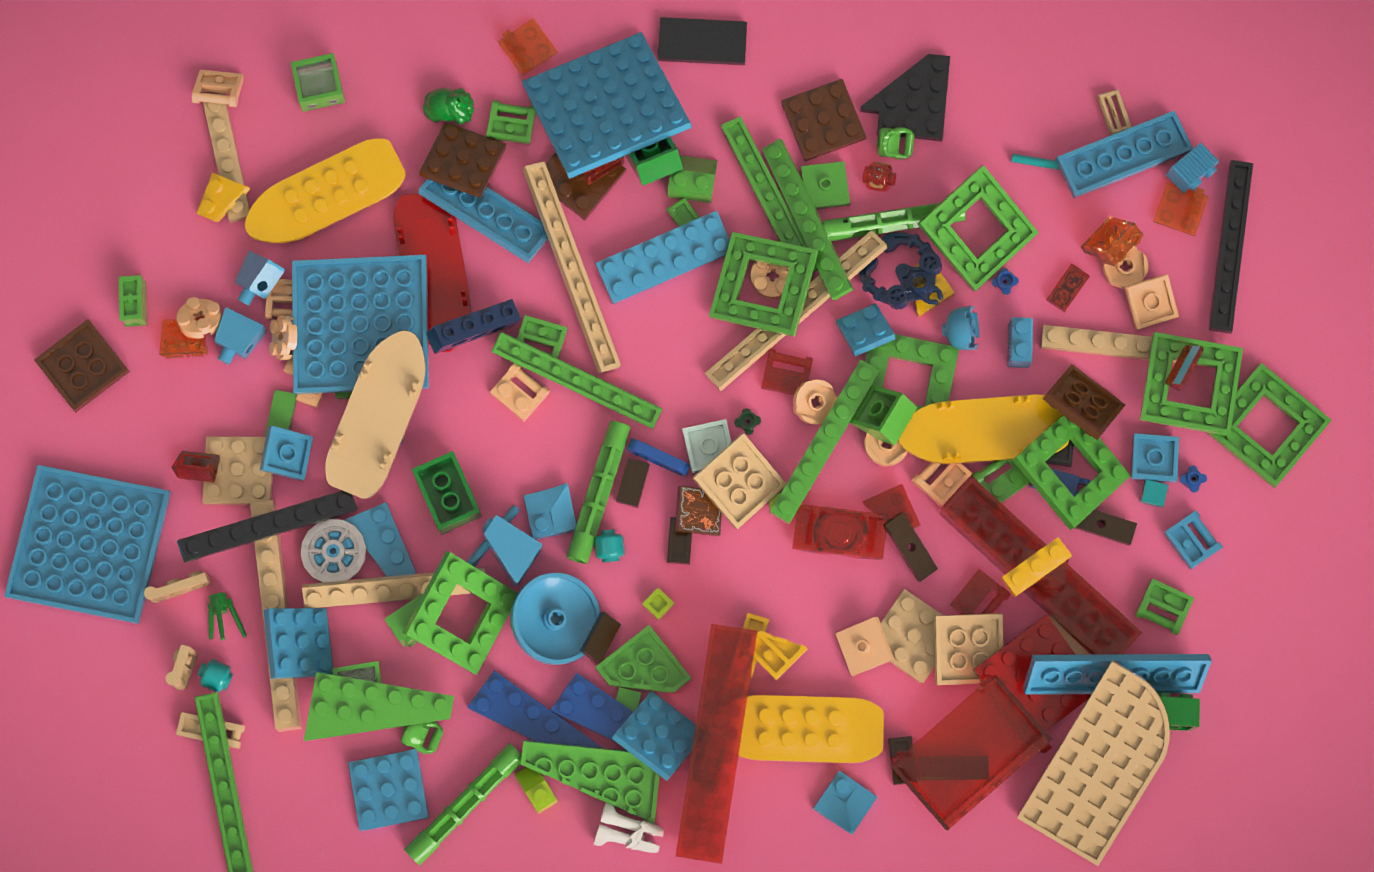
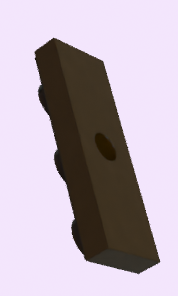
(1114, 527)
(917, 557)

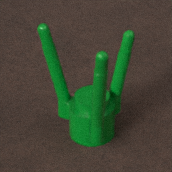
(218, 606)

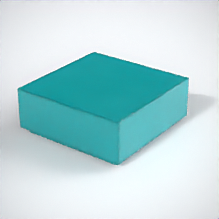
(1154, 493)

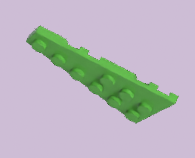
(357, 706)
(599, 772)

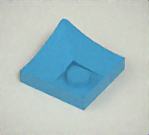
(550, 512)
(845, 803)

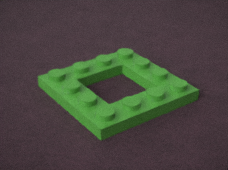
(1017, 226)
(739, 252)
(939, 356)
(1308, 417)
(1212, 420)
(1068, 507)
(422, 622)

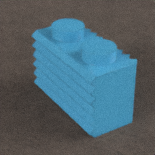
(1192, 168)
(1020, 342)

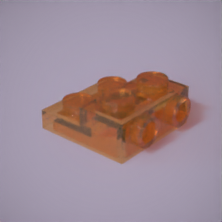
(1113, 240)

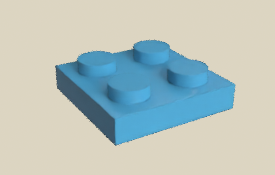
(865, 329)
(286, 453)
(1155, 457)

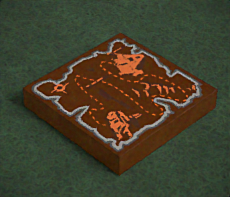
(696, 513)

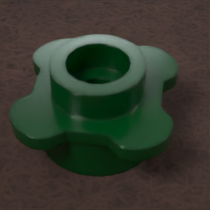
(747, 415)

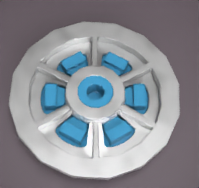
(333, 551)

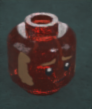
(879, 176)

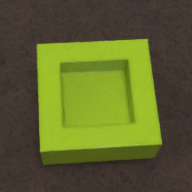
(658, 604)

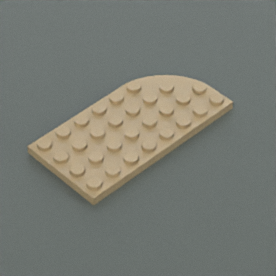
(1101, 765)

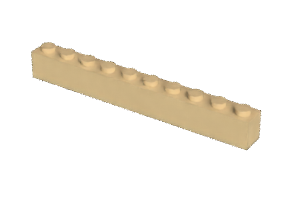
(274, 595)

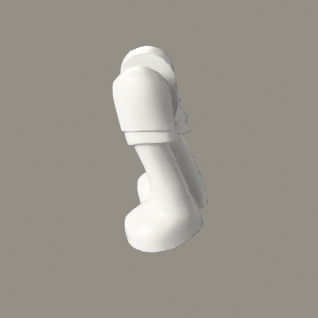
(632, 840)

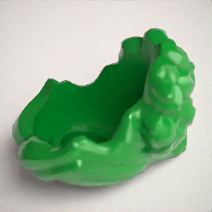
(448, 105)

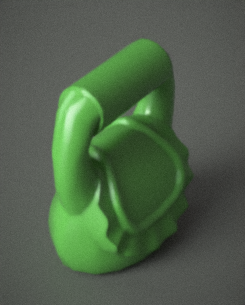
(889, 142)
(415, 735)

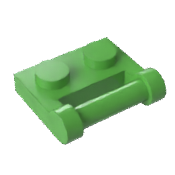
(511, 128)
(543, 333)
(1006, 484)
(1167, 600)

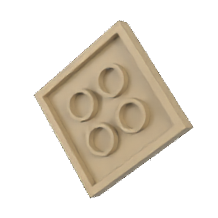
(238, 472)
(739, 481)
(911, 635)
(963, 644)

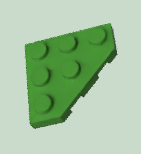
(644, 665)

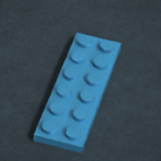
(1124, 154)
(492, 217)
(664, 257)

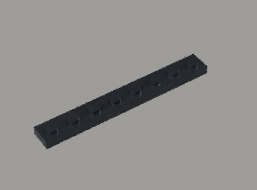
(1231, 246)
(266, 525)

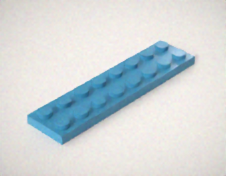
(1082, 672)

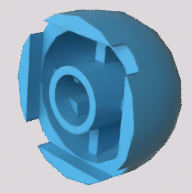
(962, 328)

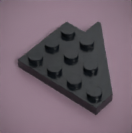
(915, 99)

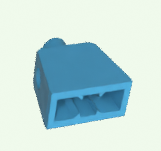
(257, 277)
(237, 335)

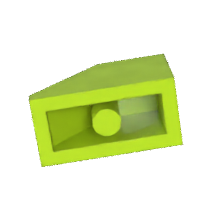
(536, 789)

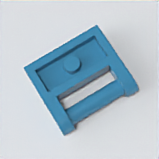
(1186, 542)

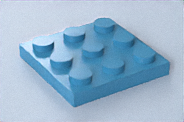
(297, 642)
(657, 735)
(388, 790)

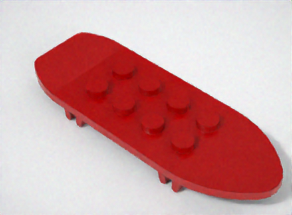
(433, 232)

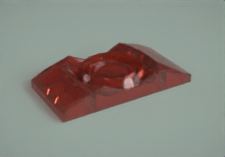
(840, 532)

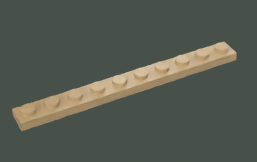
(571, 267)
(761, 340)

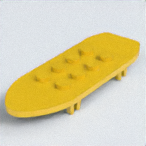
(326, 193)
(977, 428)
(811, 729)

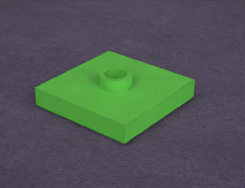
(826, 184)

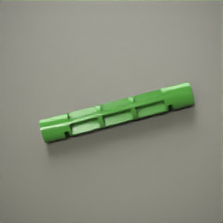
(878, 222)
(598, 492)
(429, 839)

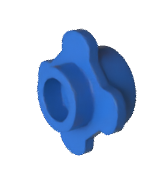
(1011, 281)
(1199, 479)

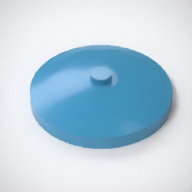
(553, 618)

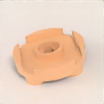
(1119, 278)
(763, 285)
(195, 308)
(283, 337)
(802, 401)
(883, 456)

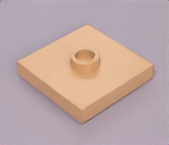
(1151, 301)
(864, 646)

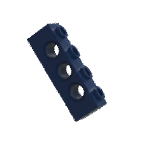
(473, 326)

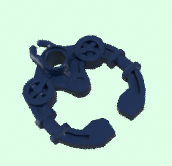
(909, 277)

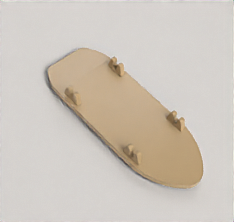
(377, 416)

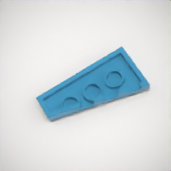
(383, 540)

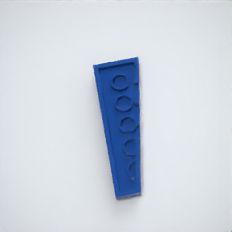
(591, 708)
(521, 713)

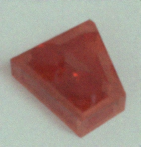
(893, 502)

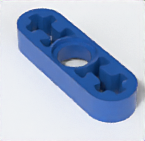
(658, 457)

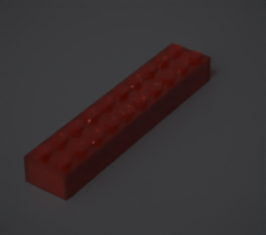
(1074, 606)
(716, 743)

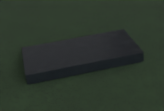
(702, 41)

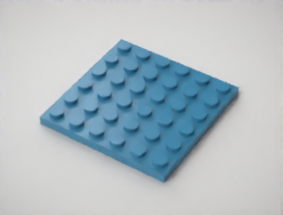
(606, 105)
(348, 310)
(87, 544)

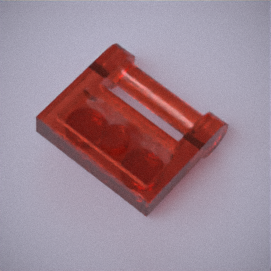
(785, 380)
(975, 593)

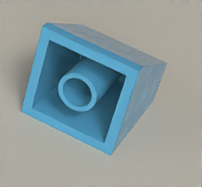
(511, 548)

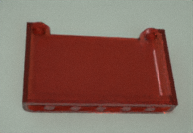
(970, 752)

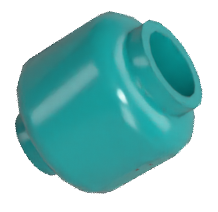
(609, 546)
(215, 675)

